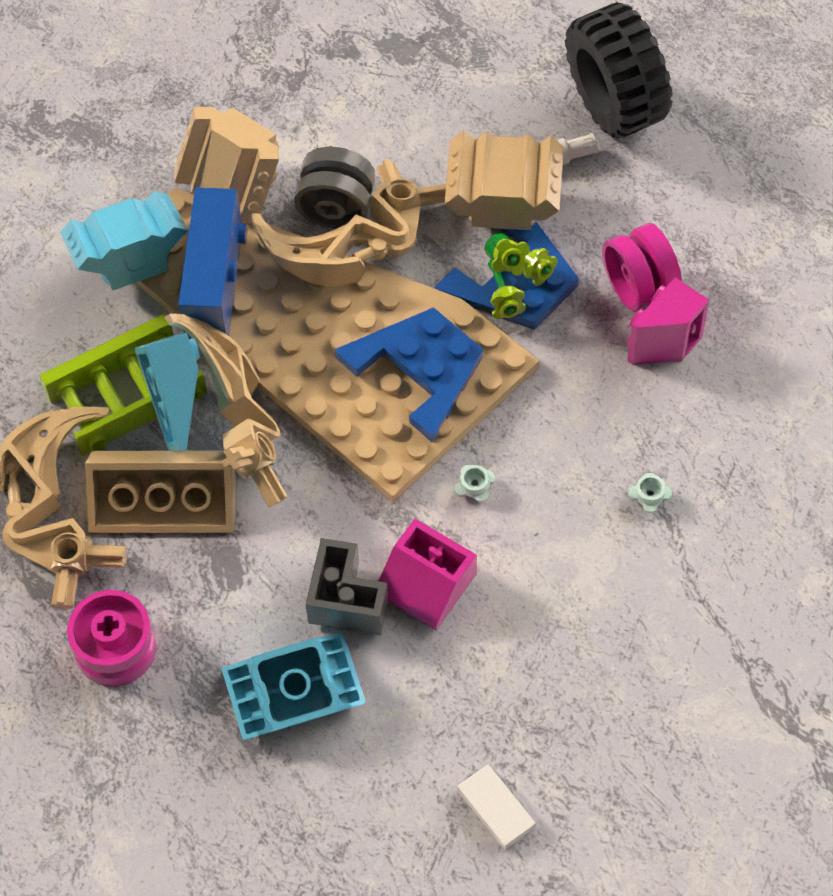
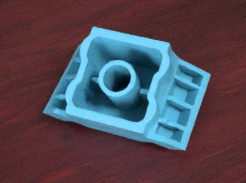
(126, 239)
(293, 685)

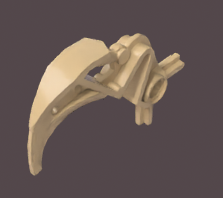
(320, 258)
(250, 443)
(50, 542)

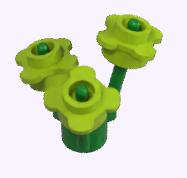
(515, 258)

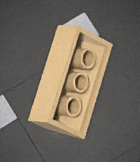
(160, 492)

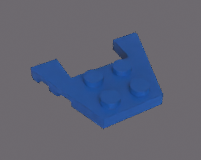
(539, 300)
(430, 353)

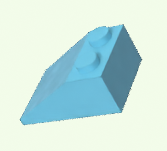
(171, 380)

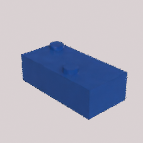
(212, 257)

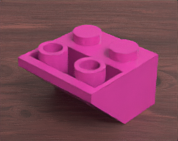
(668, 325)
(427, 573)

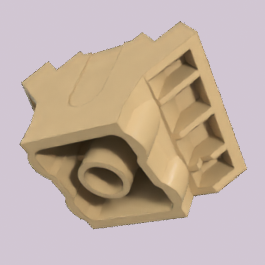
(229, 154)
(504, 180)

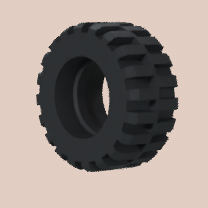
(618, 70)

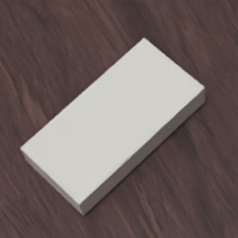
(496, 806)

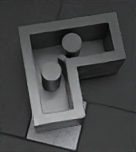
(339, 597)

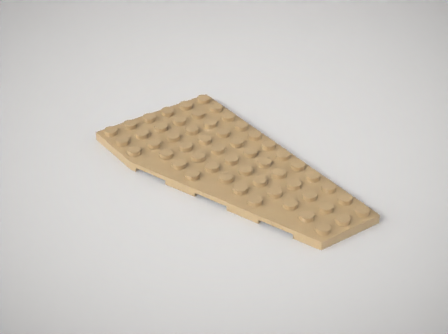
(292, 339)

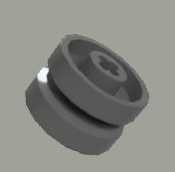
(334, 186)

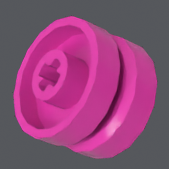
(640, 265)
(111, 638)

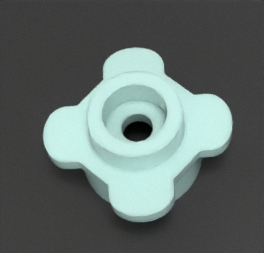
(473, 473)
(652, 483)

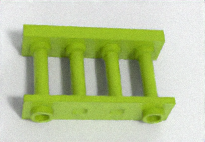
(94, 367)

